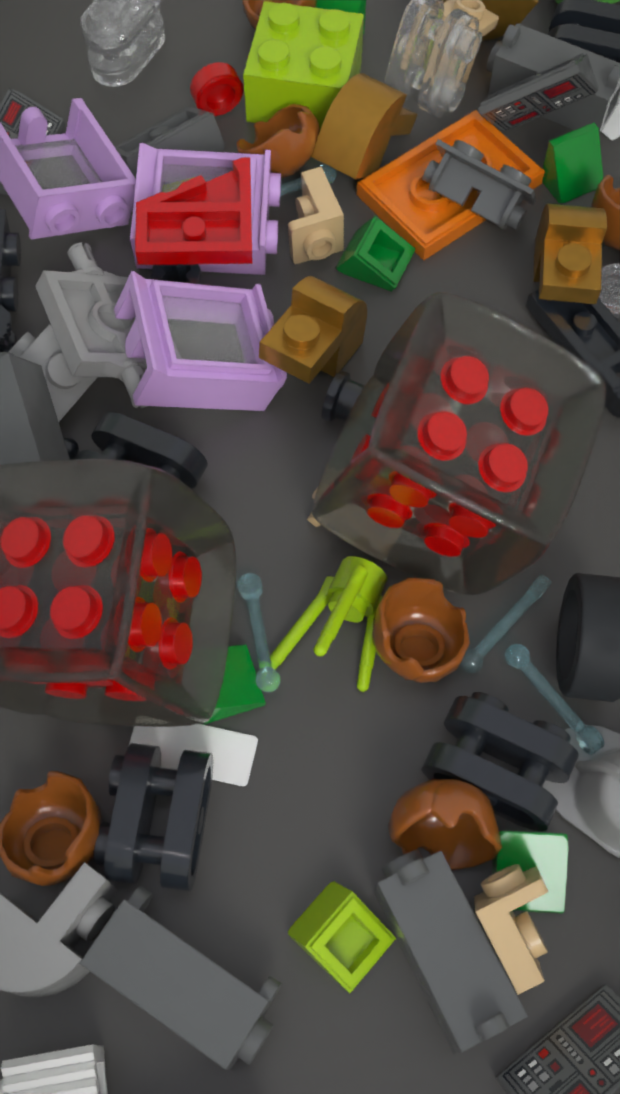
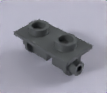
(499, 190)

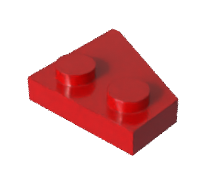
(198, 221)

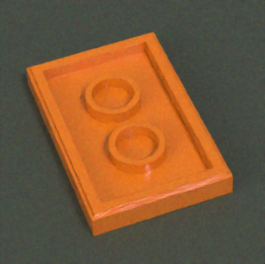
(425, 217)

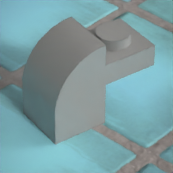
(40, 954)

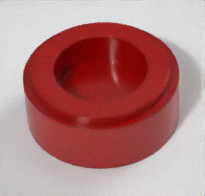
(216, 88)

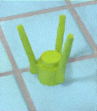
(350, 597)

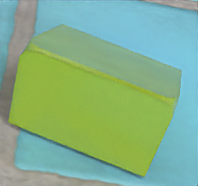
(341, 935)

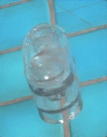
(121, 38)
(433, 55)

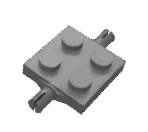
(85, 322)

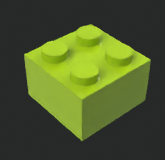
(300, 59)

